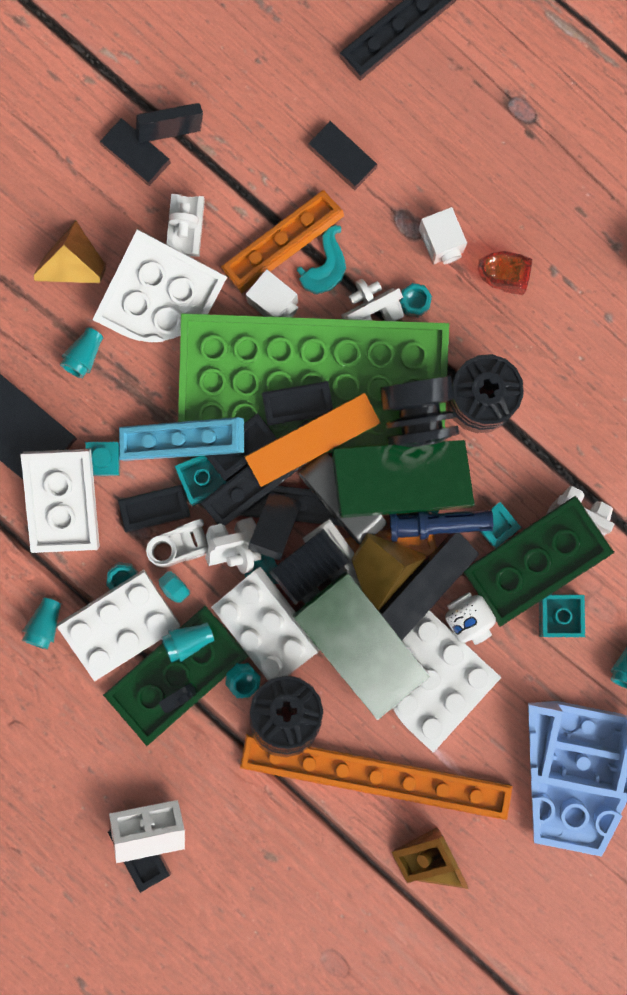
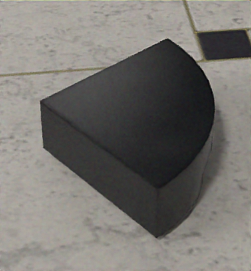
(178, 698)

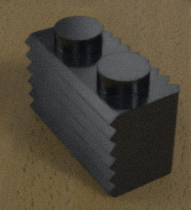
(310, 567)

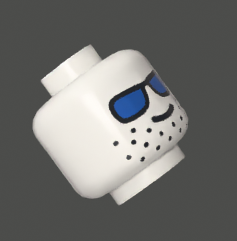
(470, 618)

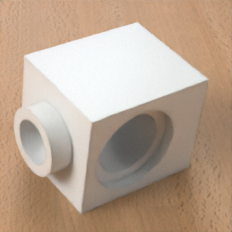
(443, 236)
(272, 297)

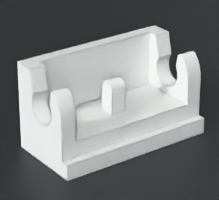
(147, 831)

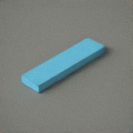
(181, 439)

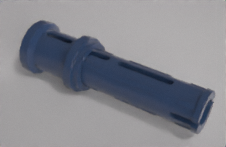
(424, 524)

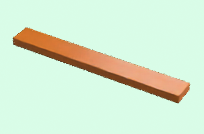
(384, 779)

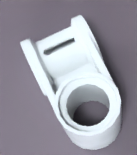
(181, 544)

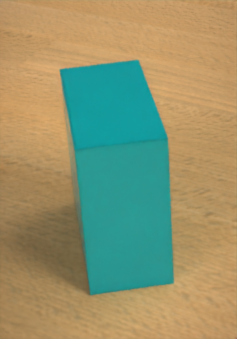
(198, 478)
(562, 616)

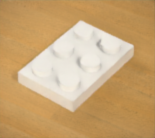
(60, 500)
(118, 625)
(265, 626)

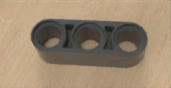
(321, 480)

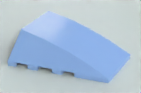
(576, 775)

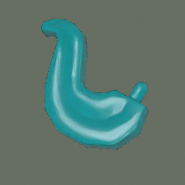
(329, 274)

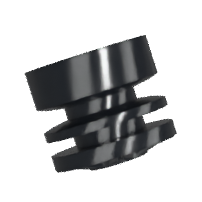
(476, 410)
(419, 411)
(270, 730)

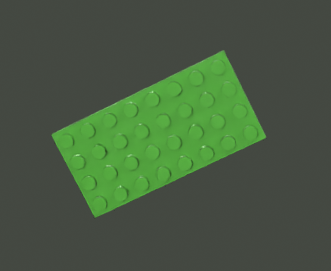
(236, 358)

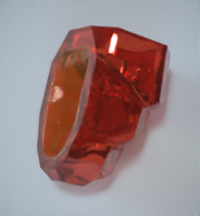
(506, 271)

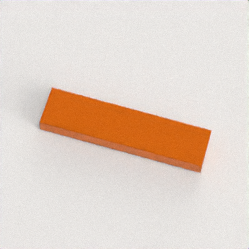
(282, 241)
(312, 439)

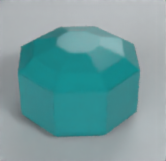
(415, 300)
(119, 573)
(173, 587)
(243, 680)

